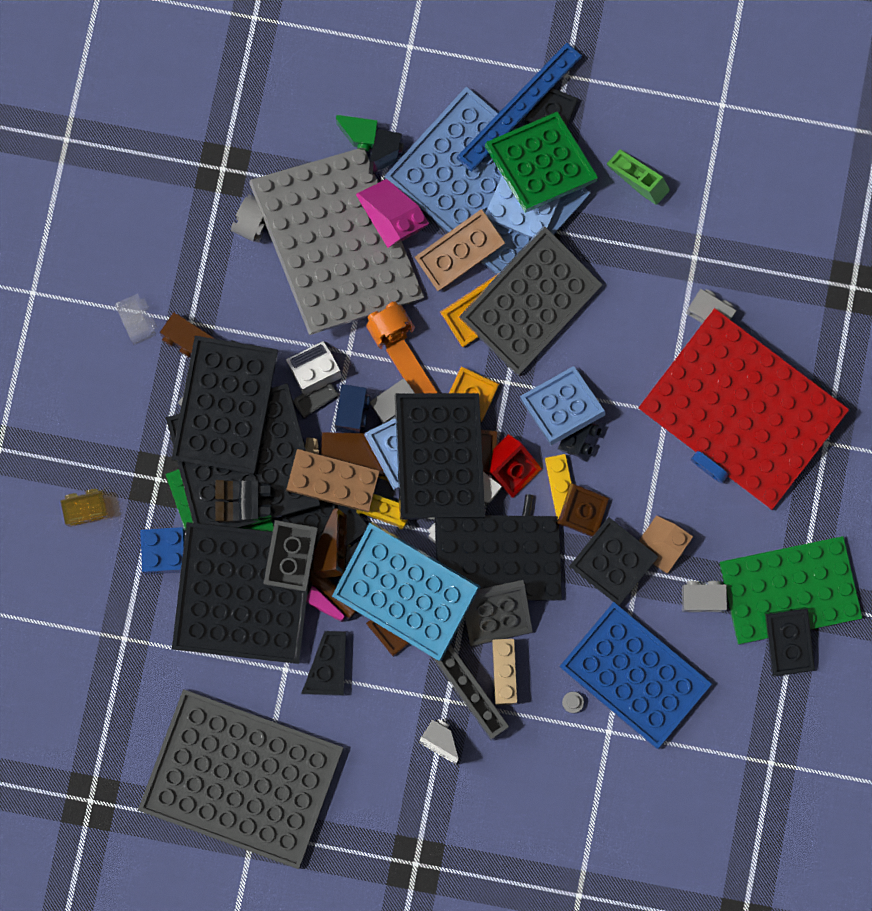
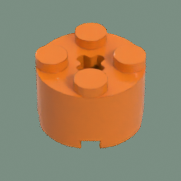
(389, 325)

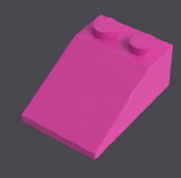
(392, 212)

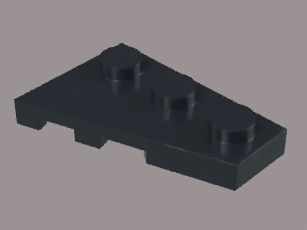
(328, 667)

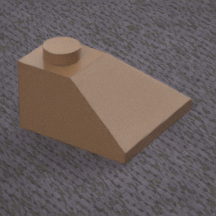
(665, 541)

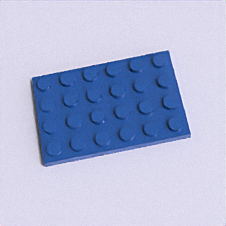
(635, 675)

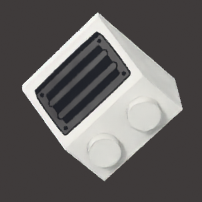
(314, 368)

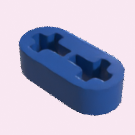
(709, 467)

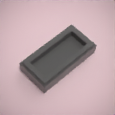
(315, 400)

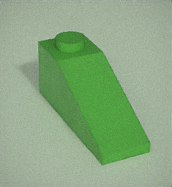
(639, 176)

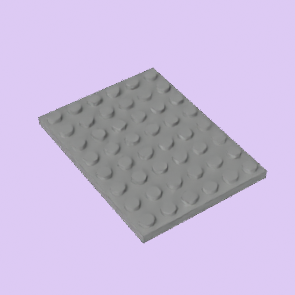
(330, 244)

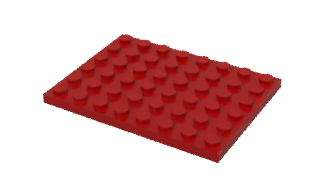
(743, 408)

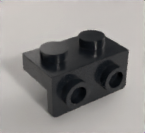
(582, 441)

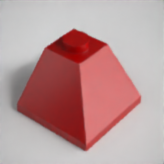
(513, 465)

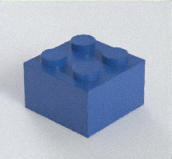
(162, 550)

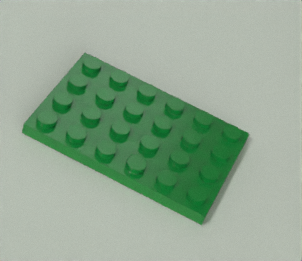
(790, 578)

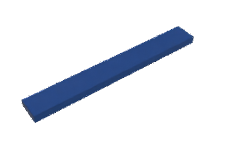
(520, 105)

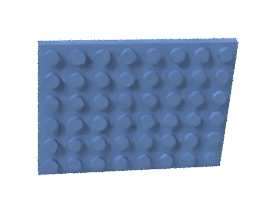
(451, 191)

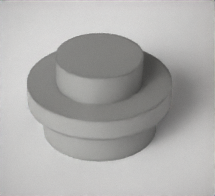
(572, 702)

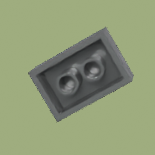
(290, 555)

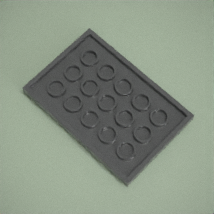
(530, 300)

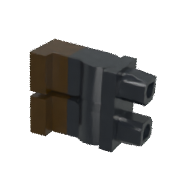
(249, 501)

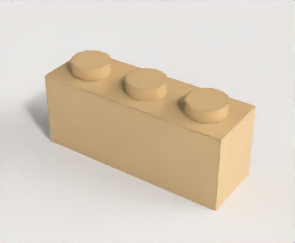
(504, 672)

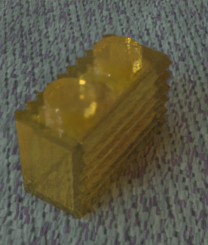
(84, 507)

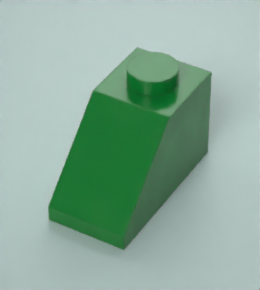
(358, 131)

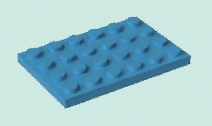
(406, 591)

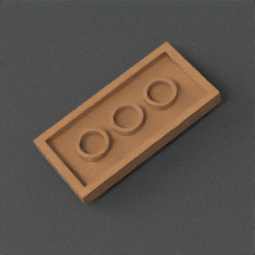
(460, 250)
(332, 480)

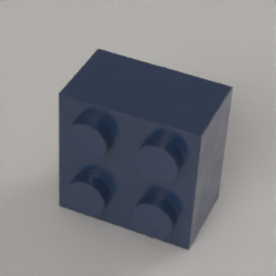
(351, 409)

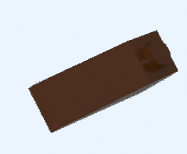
(331, 548)

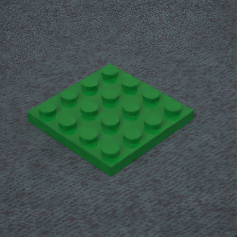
(541, 162)

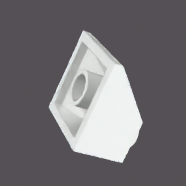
(440, 740)

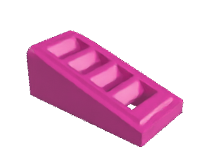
(320, 602)

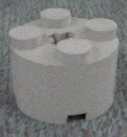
(250, 220)

